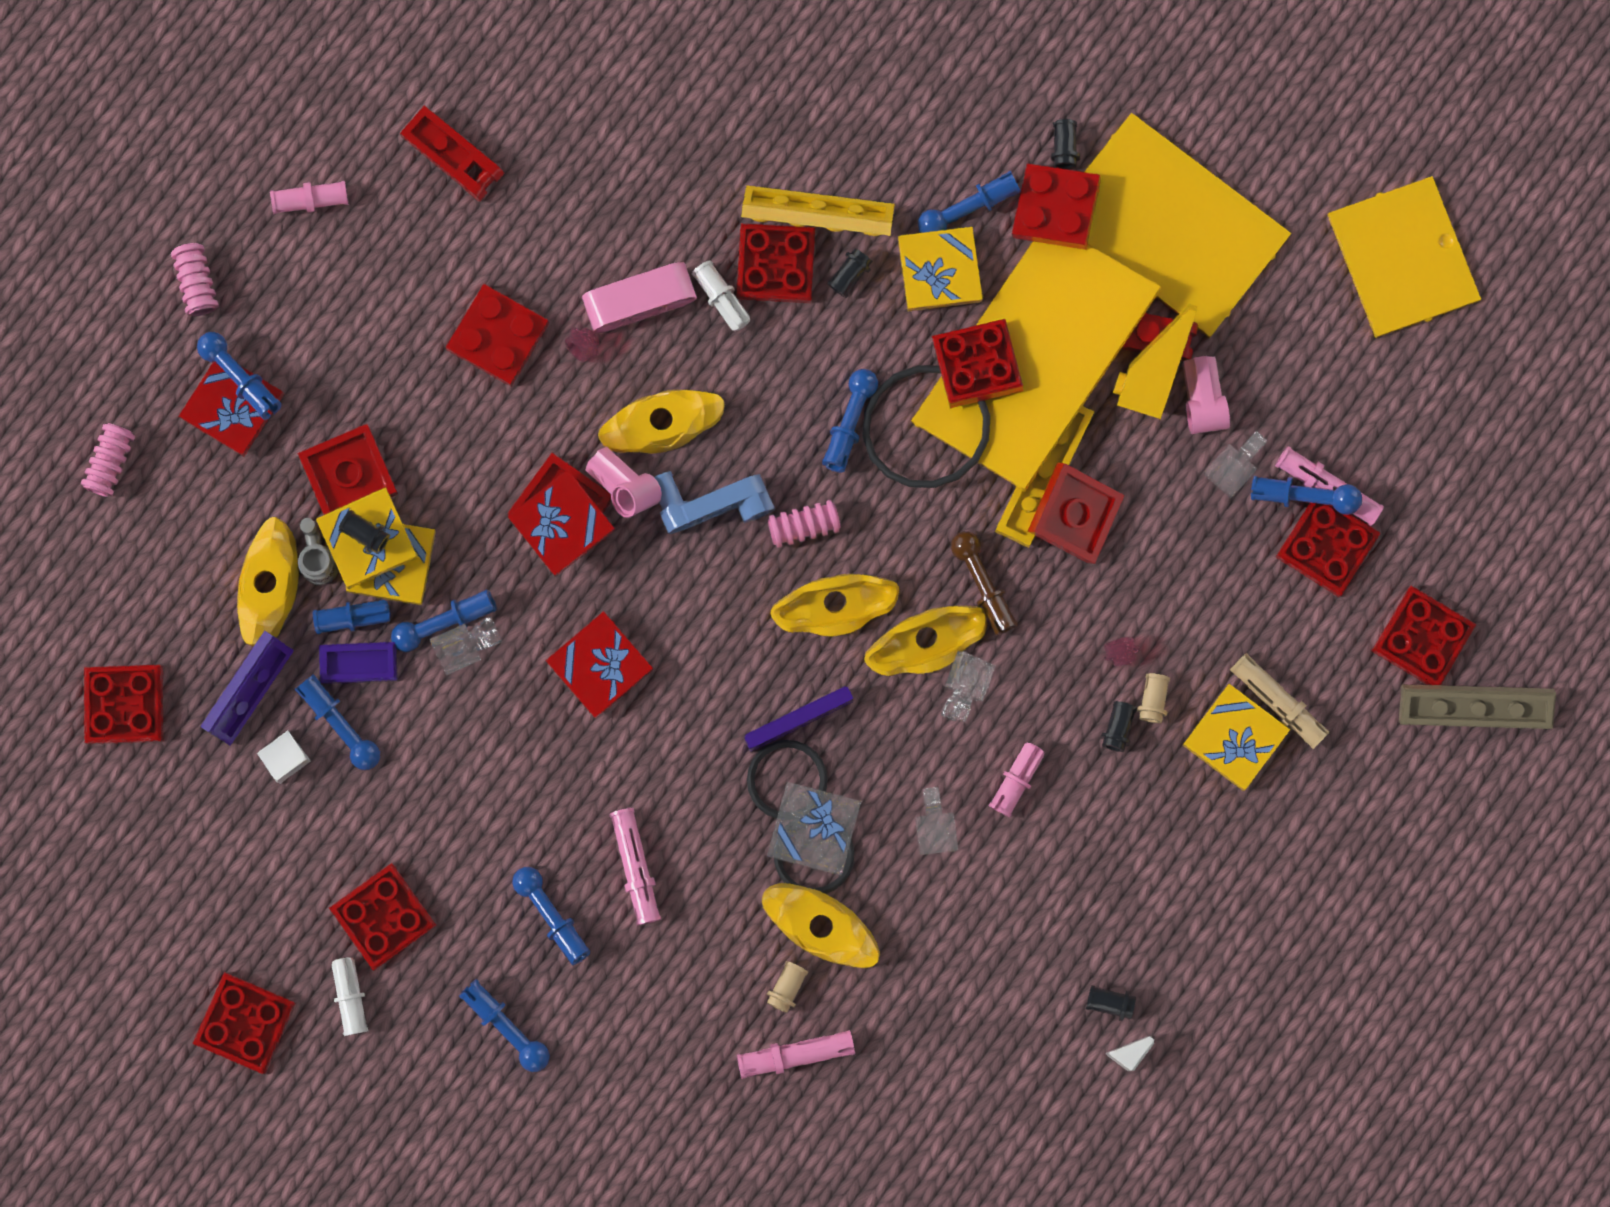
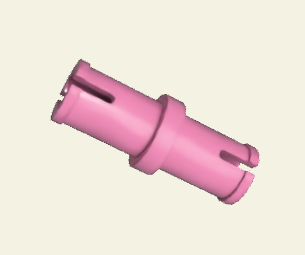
(308, 197)

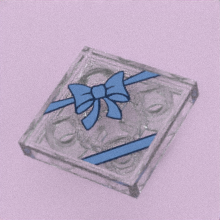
(814, 828)

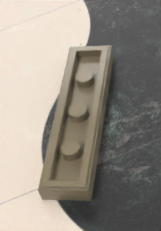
(1477, 706)

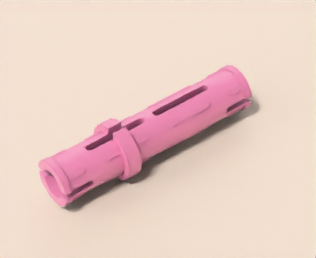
(1290, 462)
(635, 867)
(796, 1054)

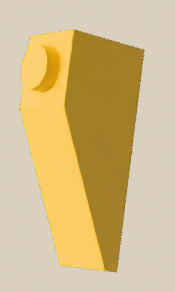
(1154, 369)

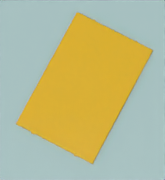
(1178, 224)

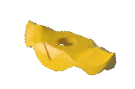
(691, 414)
(272, 552)
(865, 599)
(955, 630)
(795, 906)

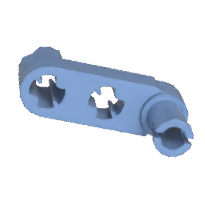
(747, 495)

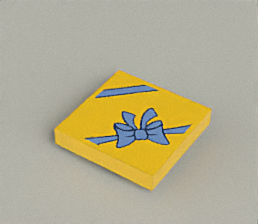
(940, 269)
(350, 556)
(407, 581)
(1236, 737)

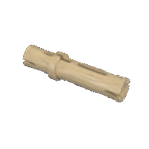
(1280, 701)

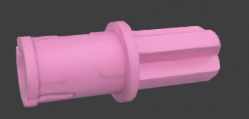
(1017, 779)

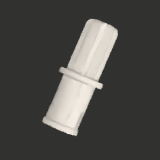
(721, 296)
(349, 996)

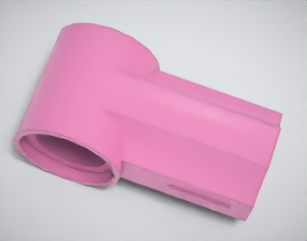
(1205, 405)
(628, 491)

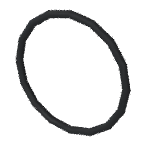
(903, 480)

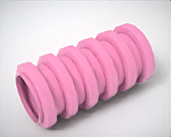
(194, 279)
(107, 460)
(804, 523)

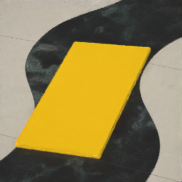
(1066, 326)

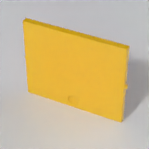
(1404, 257)

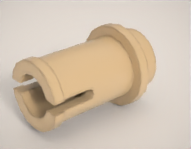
(1154, 698)
(787, 987)

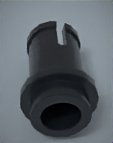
(1065, 144)
(850, 272)
(364, 532)
(1119, 727)
(1111, 1002)

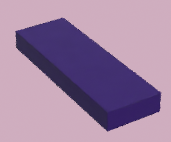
(247, 688)
(798, 718)

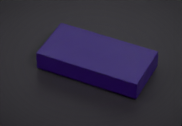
(358, 663)

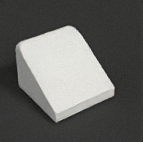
(283, 757)
(1131, 1054)

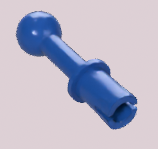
(988, 195)
(213, 348)
(862, 385)
(1345, 499)
(408, 635)
(363, 753)
(528, 883)
(532, 1054)

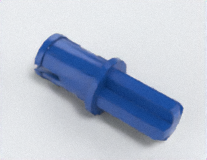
(351, 616)

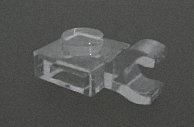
(1234, 467)
(460, 647)
(969, 681)
(936, 830)

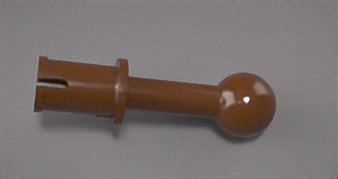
(966, 548)

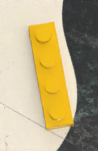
(817, 210)
(1024, 504)

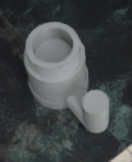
(316, 560)

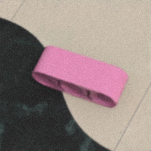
(639, 297)

